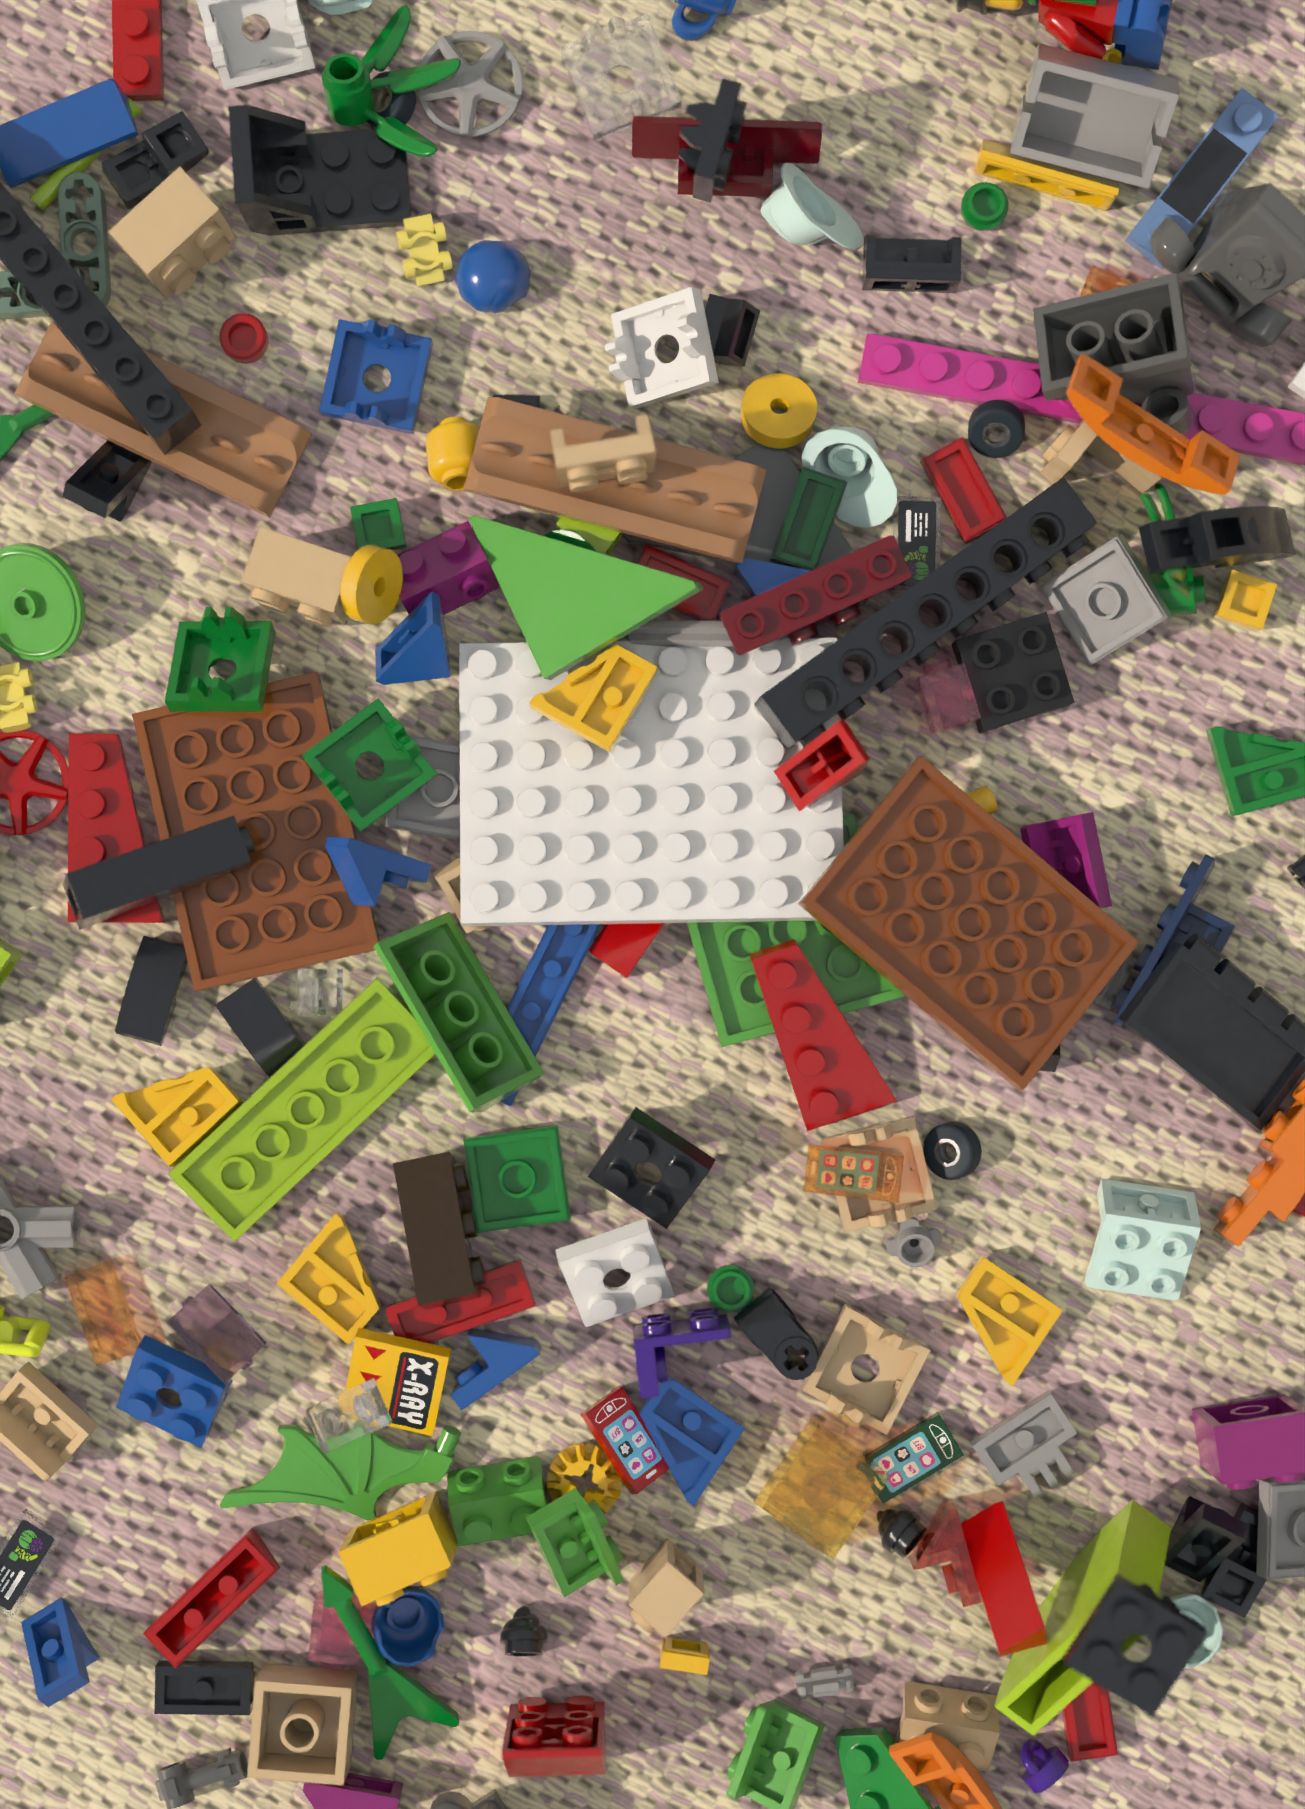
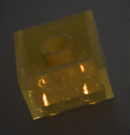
(821, 1488)

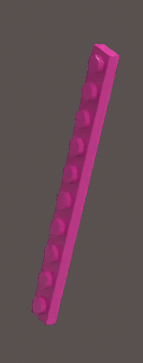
(982, 378)

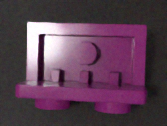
(448, 566)
(1073, 851)

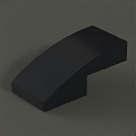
(154, 159)
(151, 991)
(260, 1026)
(1235, 1580)

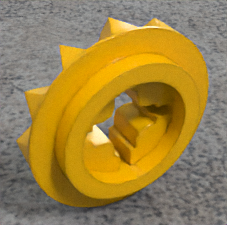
(575, 1461)

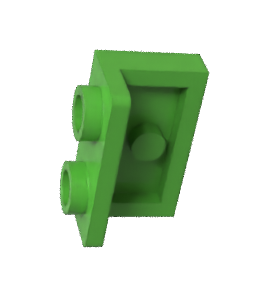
(495, 1499)
(574, 1542)
(774, 1755)

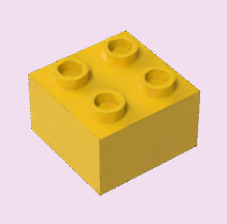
(399, 1550)

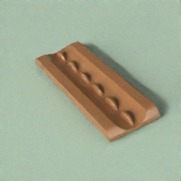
(235, 452)
(688, 501)

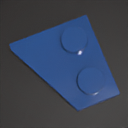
(689, 1435)

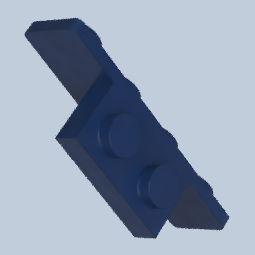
(1177, 926)

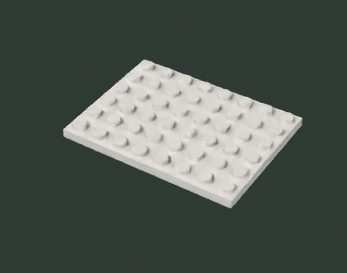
(662, 826)

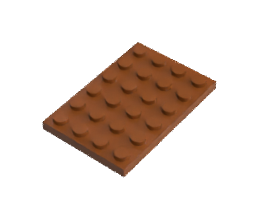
(249, 765)
(969, 923)

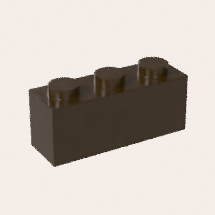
(438, 1230)

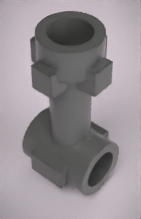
(177, 1784)

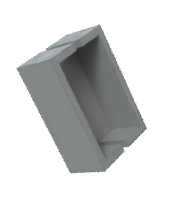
(1094, 116)

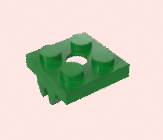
(205, 643)
(381, 734)

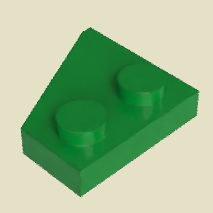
(1257, 769)
(872, 1774)

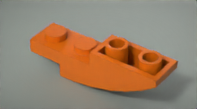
(1273, 1184)

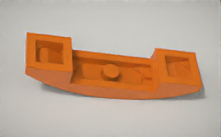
(1143, 438)
(944, 1772)

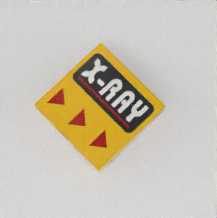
(407, 1375)

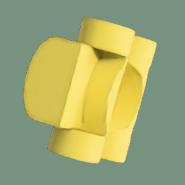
(421, 240)
(14, 701)

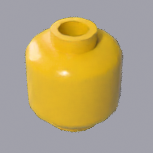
(450, 451)

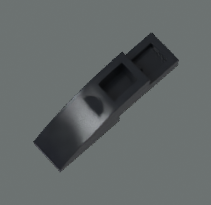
(1217, 538)

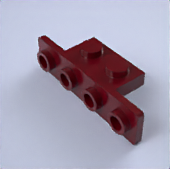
(752, 157)
(816, 597)

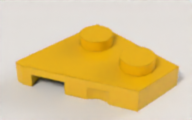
(599, 697)
(179, 1111)
(333, 1281)
(1006, 1316)

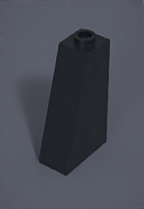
(156, 871)

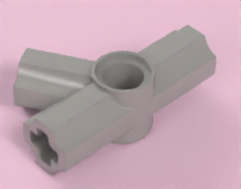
(35, 1229)

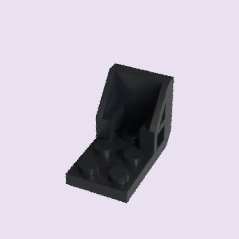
(315, 180)

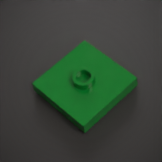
(517, 1178)

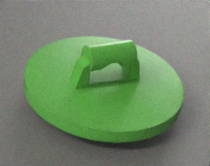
(38, 603)

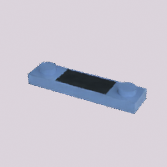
(1206, 170)

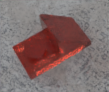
(944, 1543)

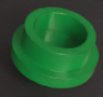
(984, 206)
(730, 1288)

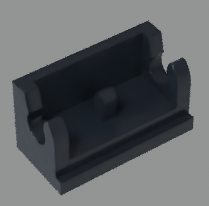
(911, 264)

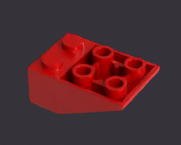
(555, 1738)

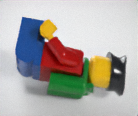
(1088, 25)

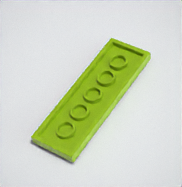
(304, 1110)

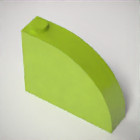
(1037, 1679)

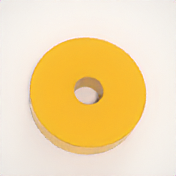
(781, 392)
(371, 584)

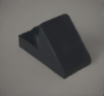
(107, 481)
(1202, 1539)

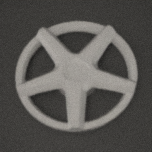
(471, 83)

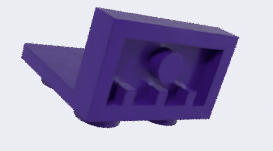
(661, 1331)

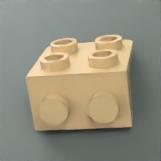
(1073, 442)

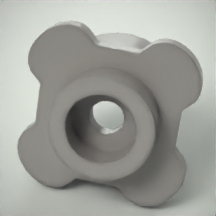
(914, 1254)

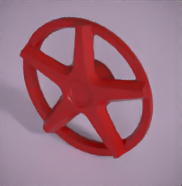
(20, 783)

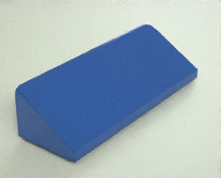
(65, 132)

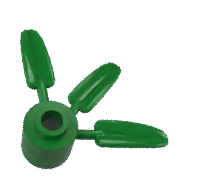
(350, 88)
(1178, 585)

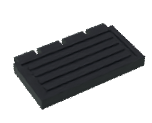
(1220, 1029)

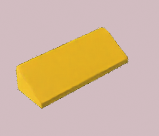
(1073, 185)

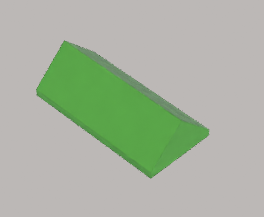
(459, 1012)

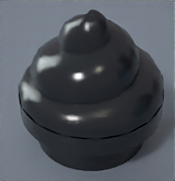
(900, 1530)
(523, 1634)

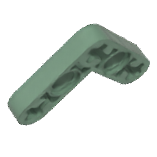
(94, 208)

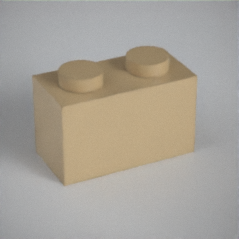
(665, 1589)

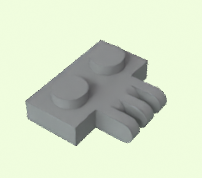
(1027, 1444)

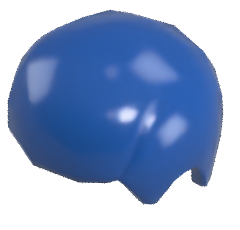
(492, 276)
(408, 1627)

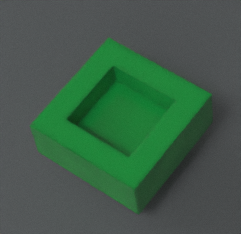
(379, 524)

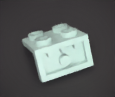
(1143, 1239)

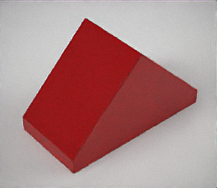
(823, 765)

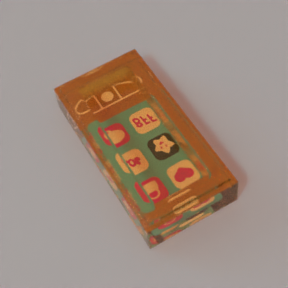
(853, 1172)
(103, 1312)

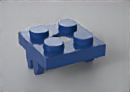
(366, 345)
(198, 1388)

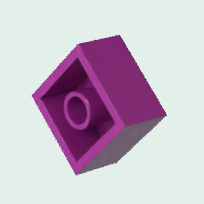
(1252, 1440)

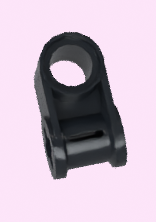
(772, 1329)

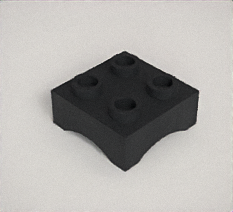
(1014, 671)

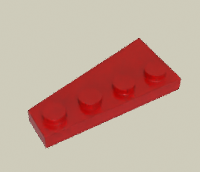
(103, 812)
(820, 1051)

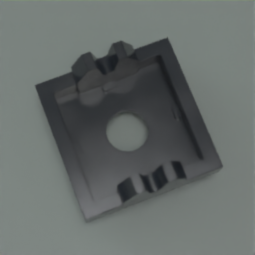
(720, 125)
(647, 1140)
(1130, 1611)

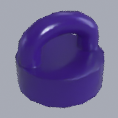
(1046, 1769)

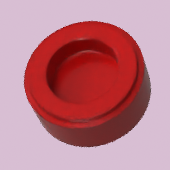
(244, 338)

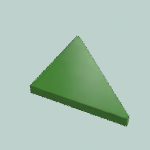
(573, 597)

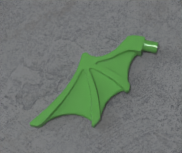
(348, 1476)

